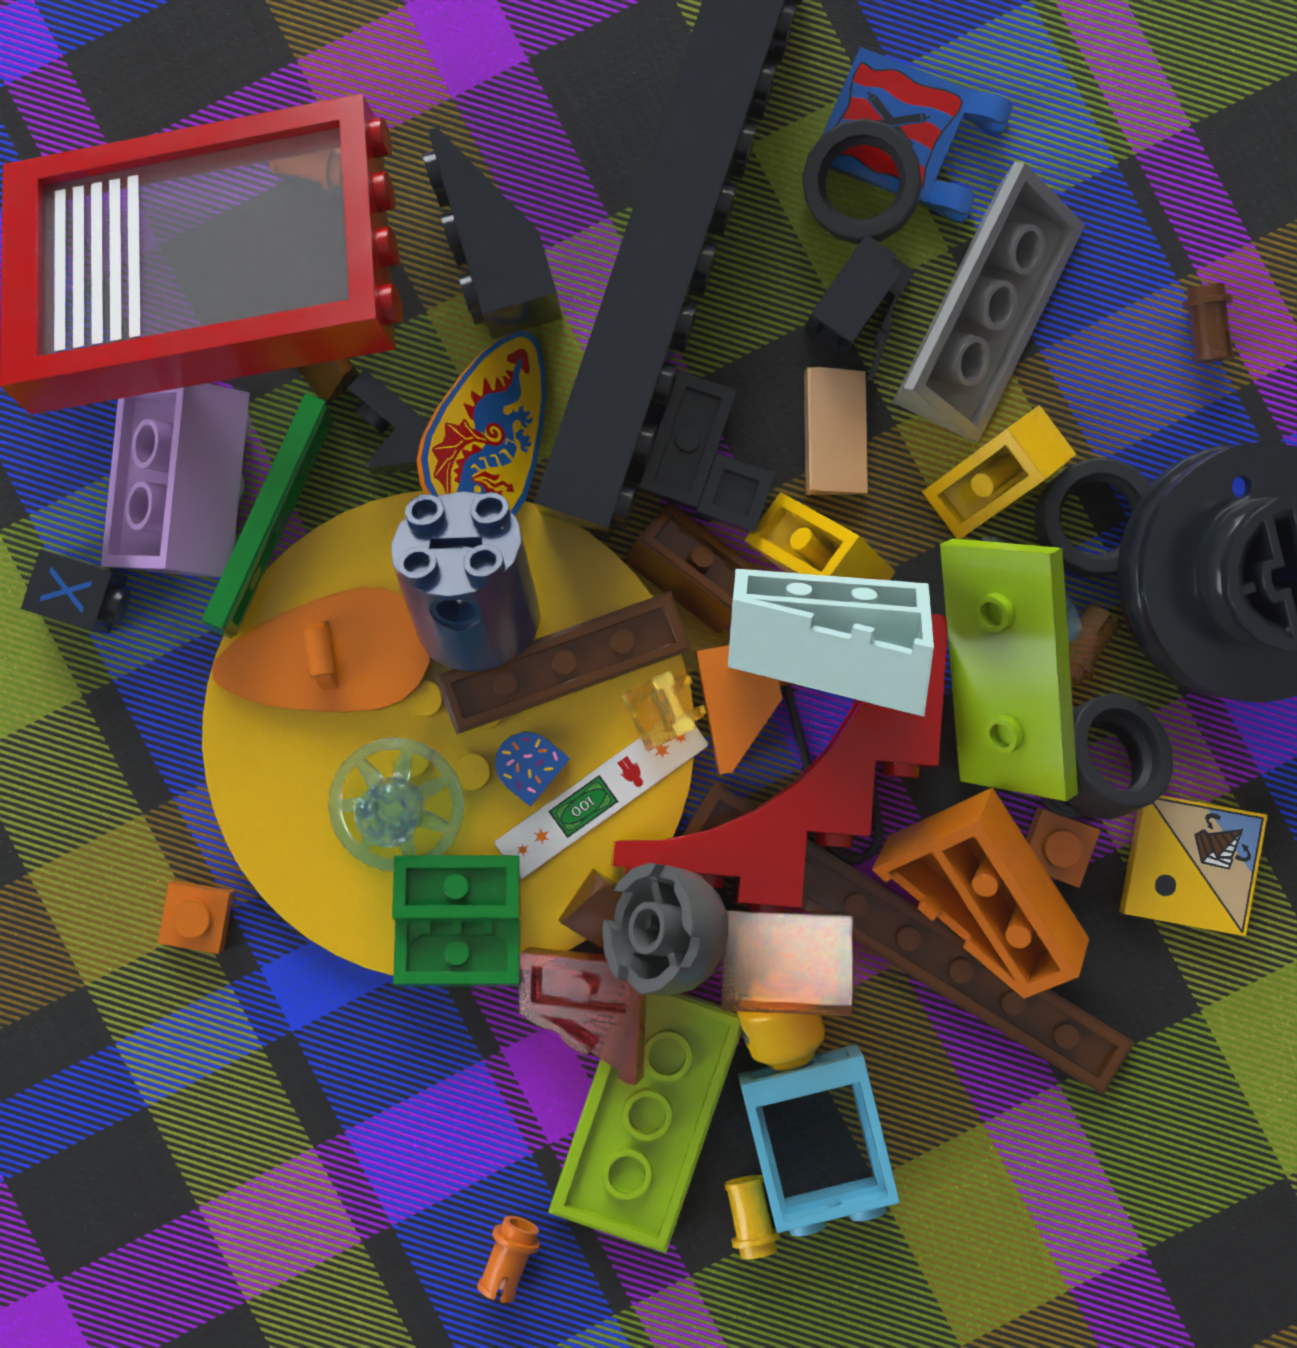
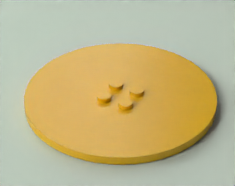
(276, 765)

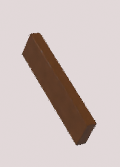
(566, 663)

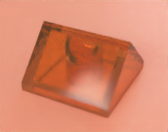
(787, 964)

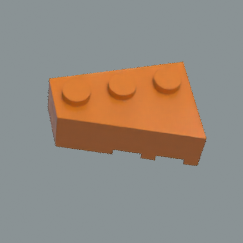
(990, 890)

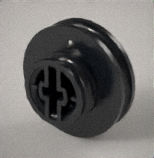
(1216, 573)

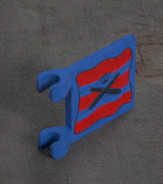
(923, 111)

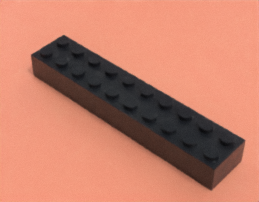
(664, 260)

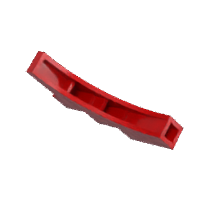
(828, 798)

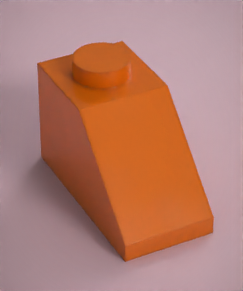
(734, 705)

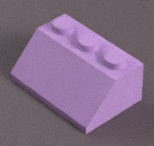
(176, 480)

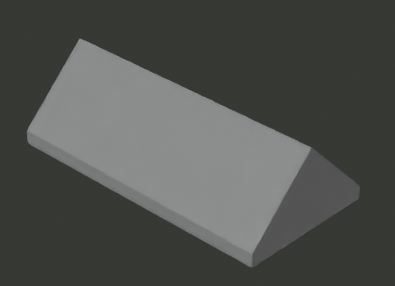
(991, 305)

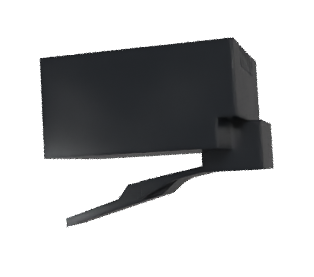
(856, 296)

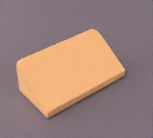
(835, 431)

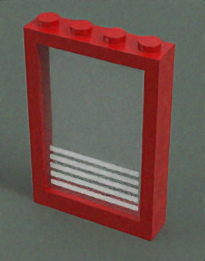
(198, 256)

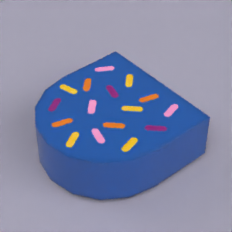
(528, 764)

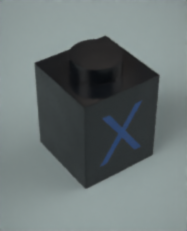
(76, 593)

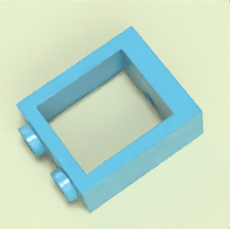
(860, 1198)

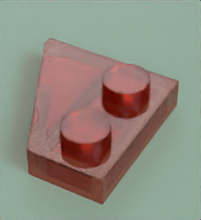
(585, 1006)

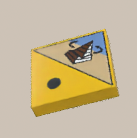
(1193, 864)

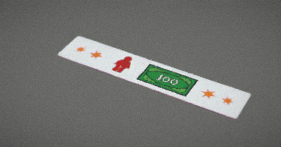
(595, 799)

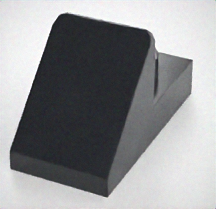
(385, 409)

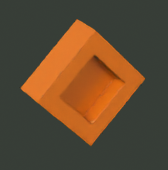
(1062, 845)
(196, 917)

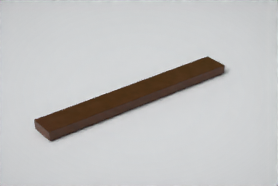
(937, 959)

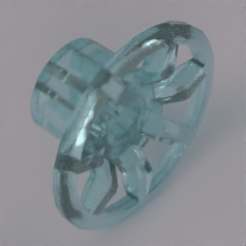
(393, 805)

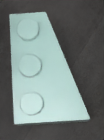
(835, 635)

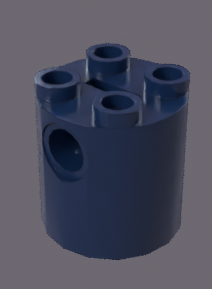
(466, 579)

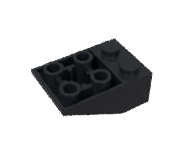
(504, 252)

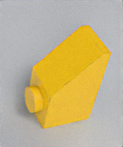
(999, 472)
(813, 544)

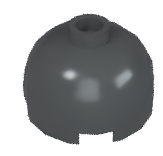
(665, 930)

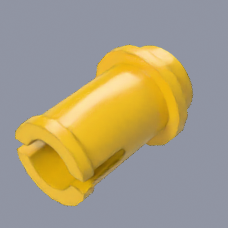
(751, 1217)

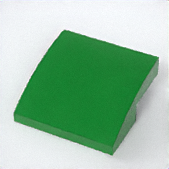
(456, 920)

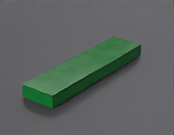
(268, 517)

